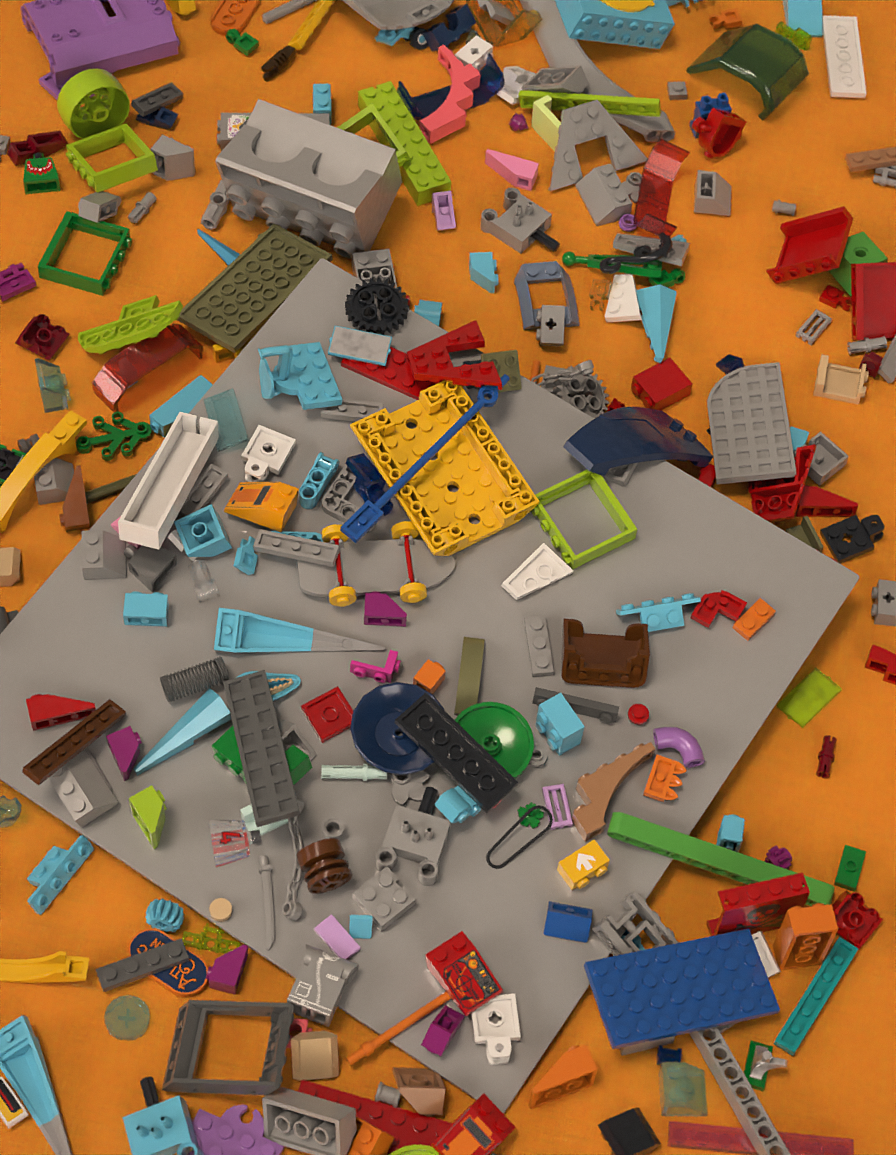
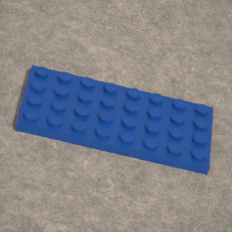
(681, 988)

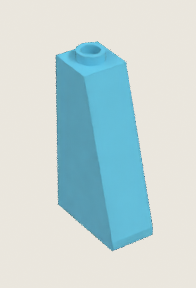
(183, 401)

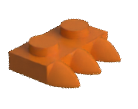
(662, 778)

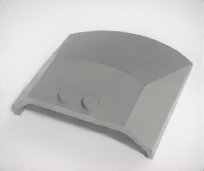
(398, 13)

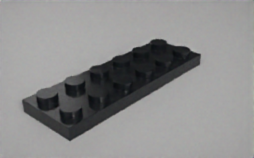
(456, 752)

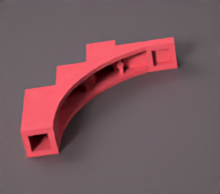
(451, 113)

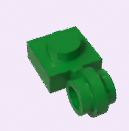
(244, 43)
(668, 279)

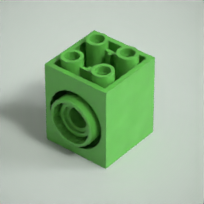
(858, 249)

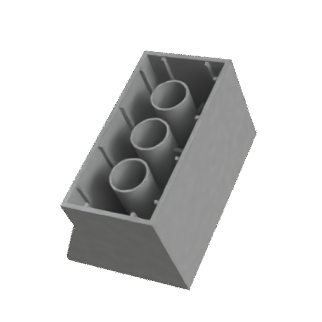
(310, 178)

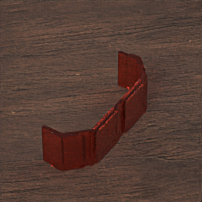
(656, 187)
(140, 360)

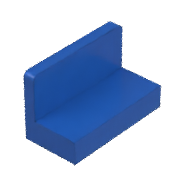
(568, 922)

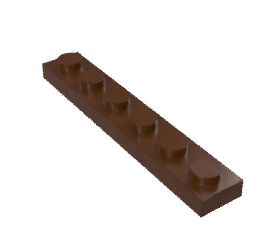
(73, 742)

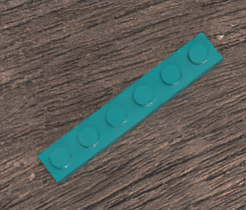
(815, 996)

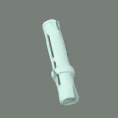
(352, 772)

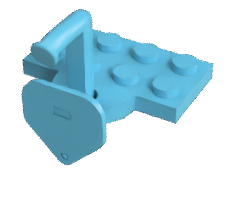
(299, 372)

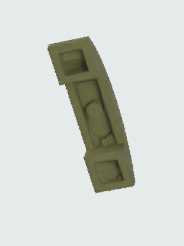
(469, 673)

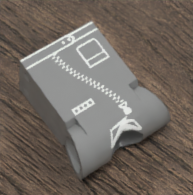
(320, 985)

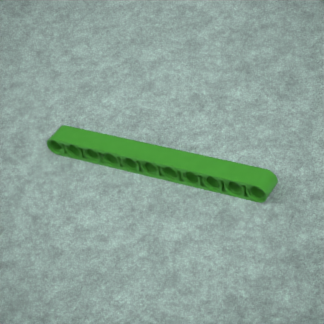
(707, 855)

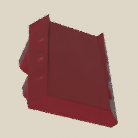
(42, 337)

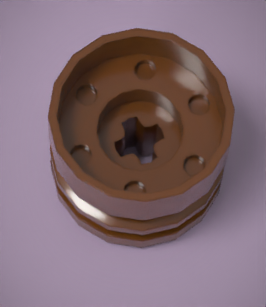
(324, 865)

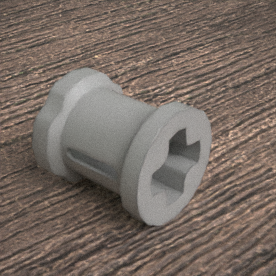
(387, 1095)

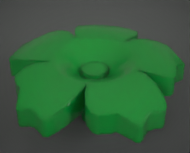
(533, 817)

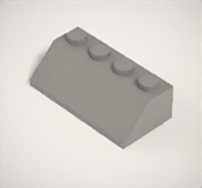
(308, 1122)

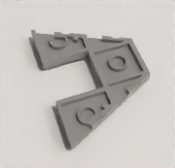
(585, 124)

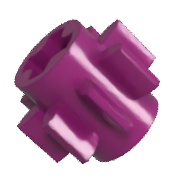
(779, 857)

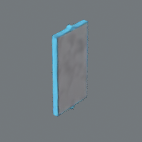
(360, 345)

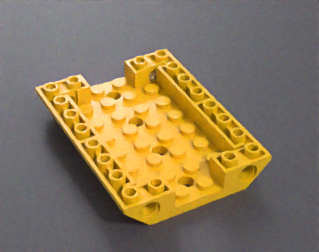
(471, 461)

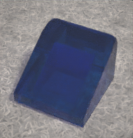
(730, 363)

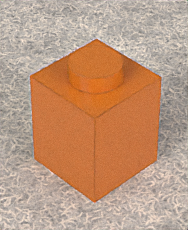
(430, 676)

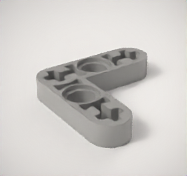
(340, 501)

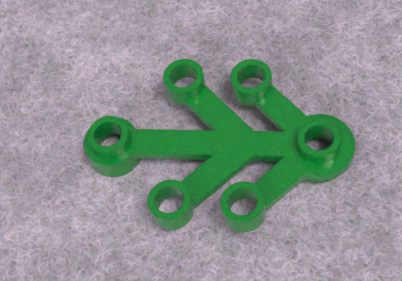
(116, 436)

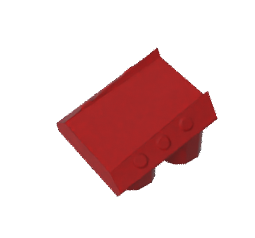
(854, 918)

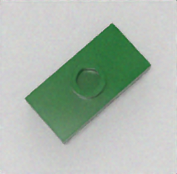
(849, 868)

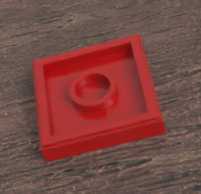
(328, 714)

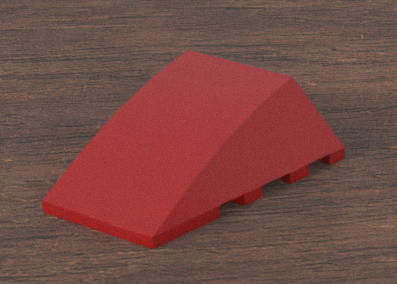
(780, 497)

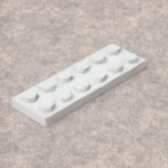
(843, 57)

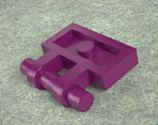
(17, 282)

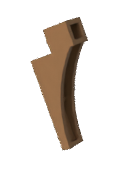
(600, 786)

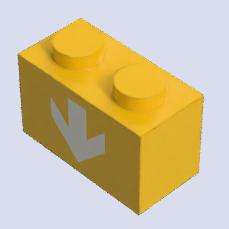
(583, 865)

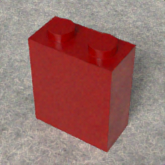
(661, 385)

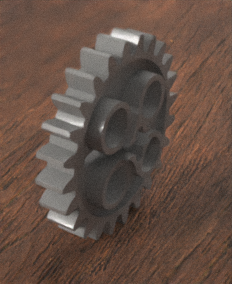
(580, 391)

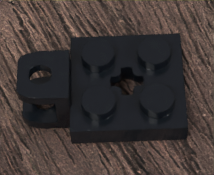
(862, 536)

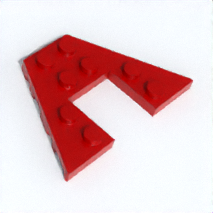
(434, 364)

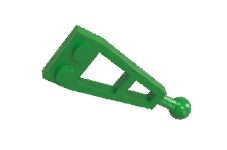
(649, 269)

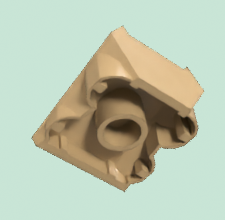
(9, 566)
(314, 1055)

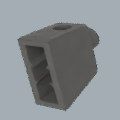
(150, 564)

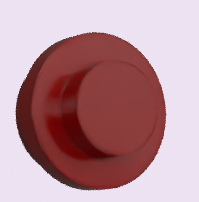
(638, 714)

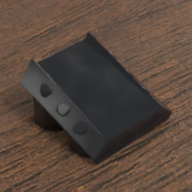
(629, 1134)

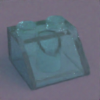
(52, 386)
(682, 1090)

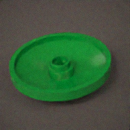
(501, 733)

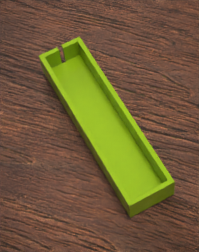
(423, 171)

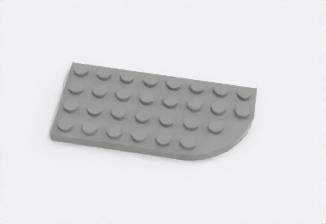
(750, 426)

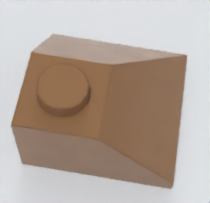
(421, 1089)

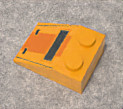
(264, 503)

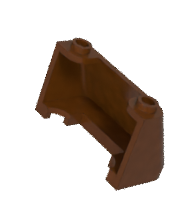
(604, 658)

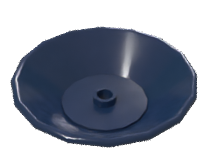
(375, 729)

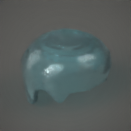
(9, 811)

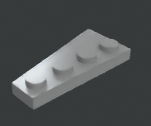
(630, 242)

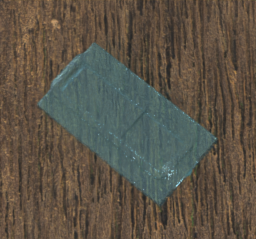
(225, 410)

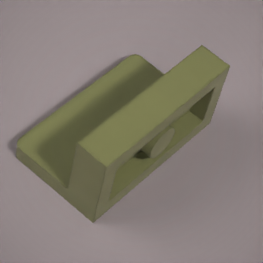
(806, 533)

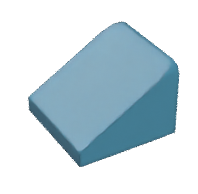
(360, 926)

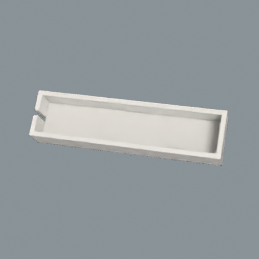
(168, 481)

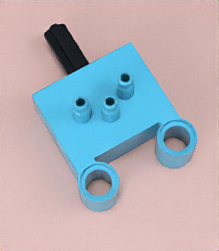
(162, 1126)

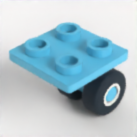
(411, 34)

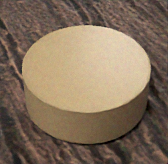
(220, 909)

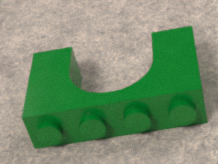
(227, 753)

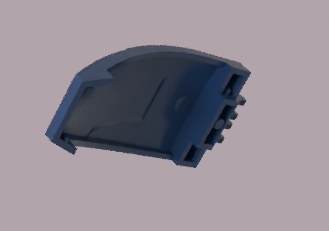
(632, 437)

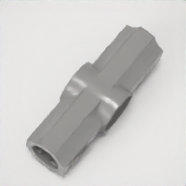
(216, 207)

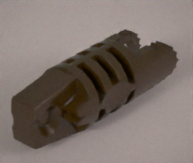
(278, 62)

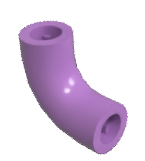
(681, 741)

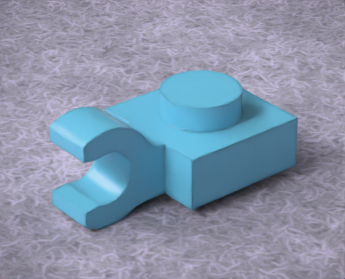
(245, 557)

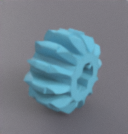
(164, 915)

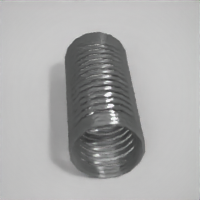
(220, 670)

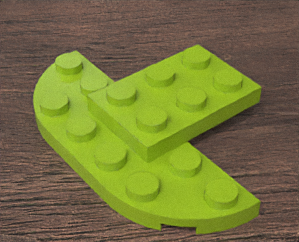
(136, 322)

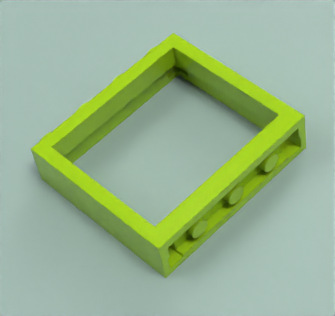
(367, 116)
(117, 174)
(608, 500)

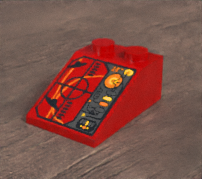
(463, 973)

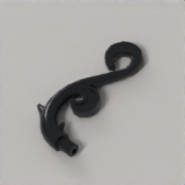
(641, 255)

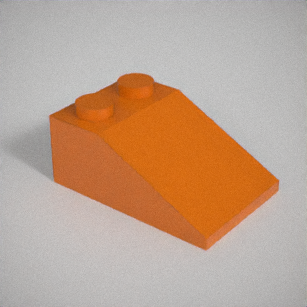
(569, 1074)

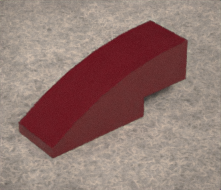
(43, 142)

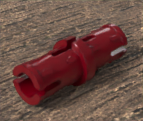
(826, 756)

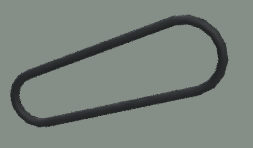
(525, 846)

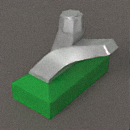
(758, 1063)

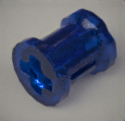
(668, 1055)

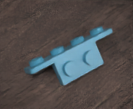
(661, 614)
(56, 871)

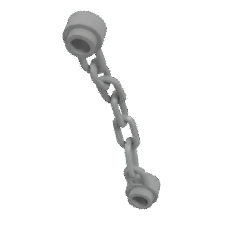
(585, 368)
(293, 909)

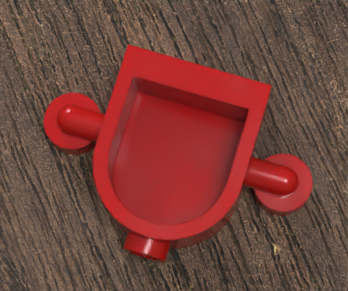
(718, 132)

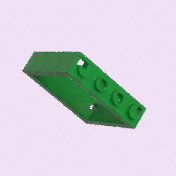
(102, 229)

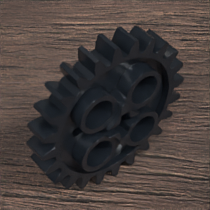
(358, 309)

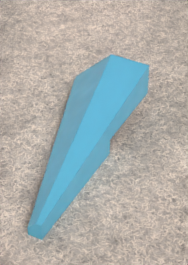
(657, 310)
(200, 719)

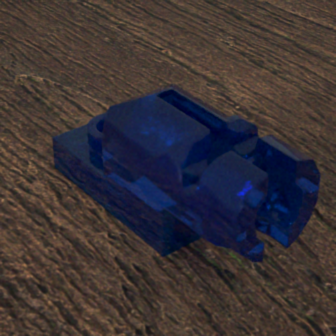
(369, 481)

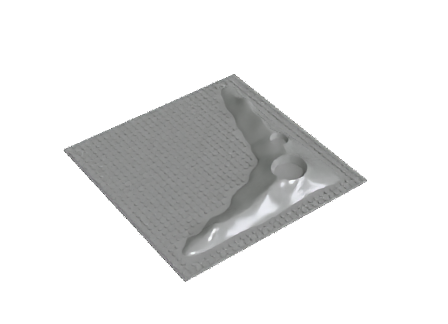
(698, 679)

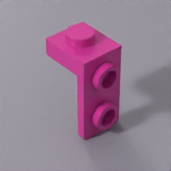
(379, 674)

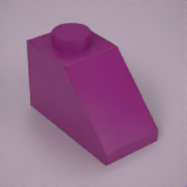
(382, 611)
(125, 749)
(228, 970)
(442, 1030)

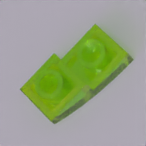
(798, 37)

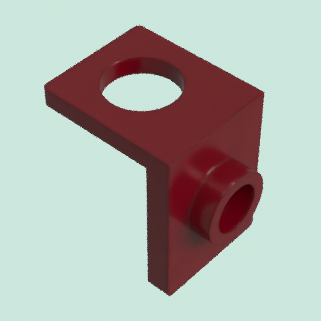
(873, 363)

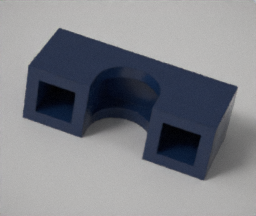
(459, 20)

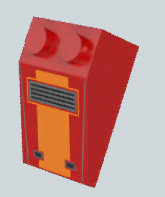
(475, 1130)

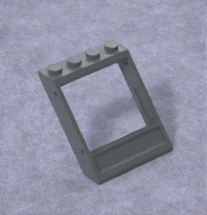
(189, 1038)

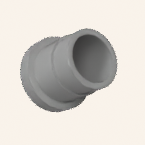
(333, 822)

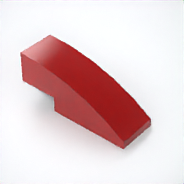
(883, 662)

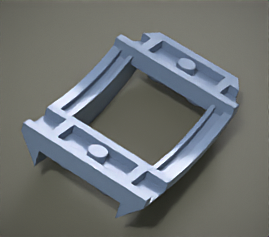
(540, 273)

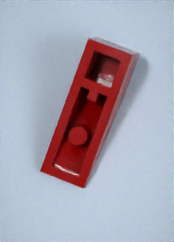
(822, 503)
(56, 710)

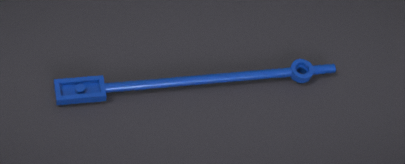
(370, 513)

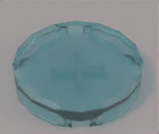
(127, 1017)

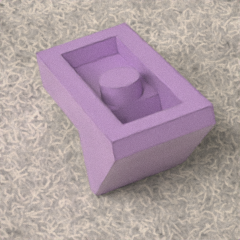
(443, 209)

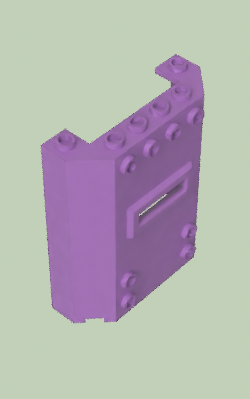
(83, 37)

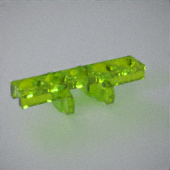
(203, 936)

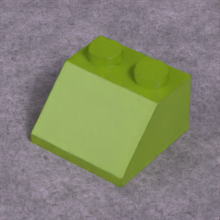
(149, 812)

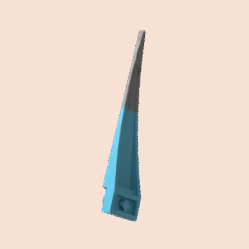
(257, 633)
(27, 1072)

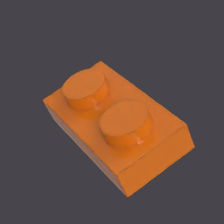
(754, 619)

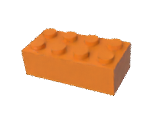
(805, 936)

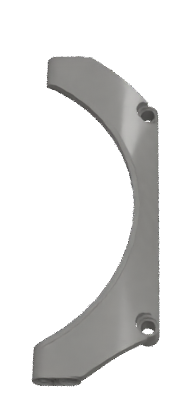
(565, 51)

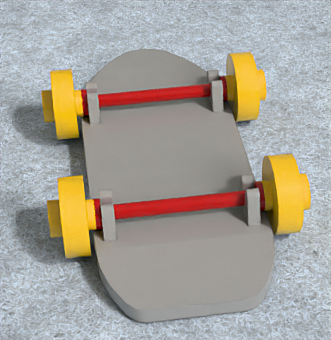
(376, 565)

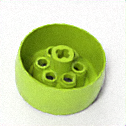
(98, 112)

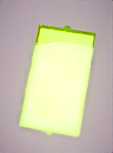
(809, 697)

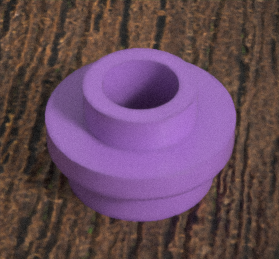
(626, 223)

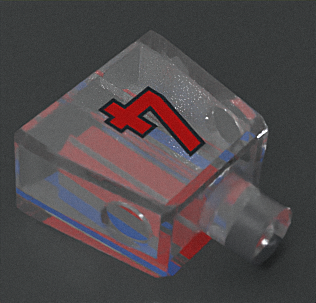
(231, 840)

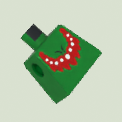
(40, 175)

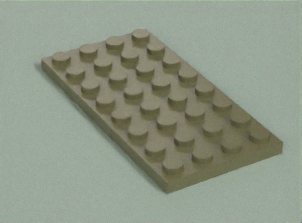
(251, 288)

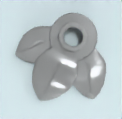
(632, 185)
(410, 787)

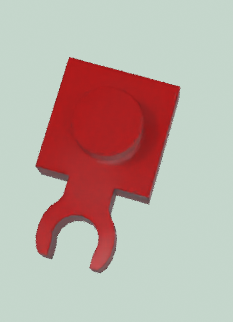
(834, 297)

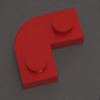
(718, 602)

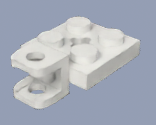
(261, 462)
(497, 1035)

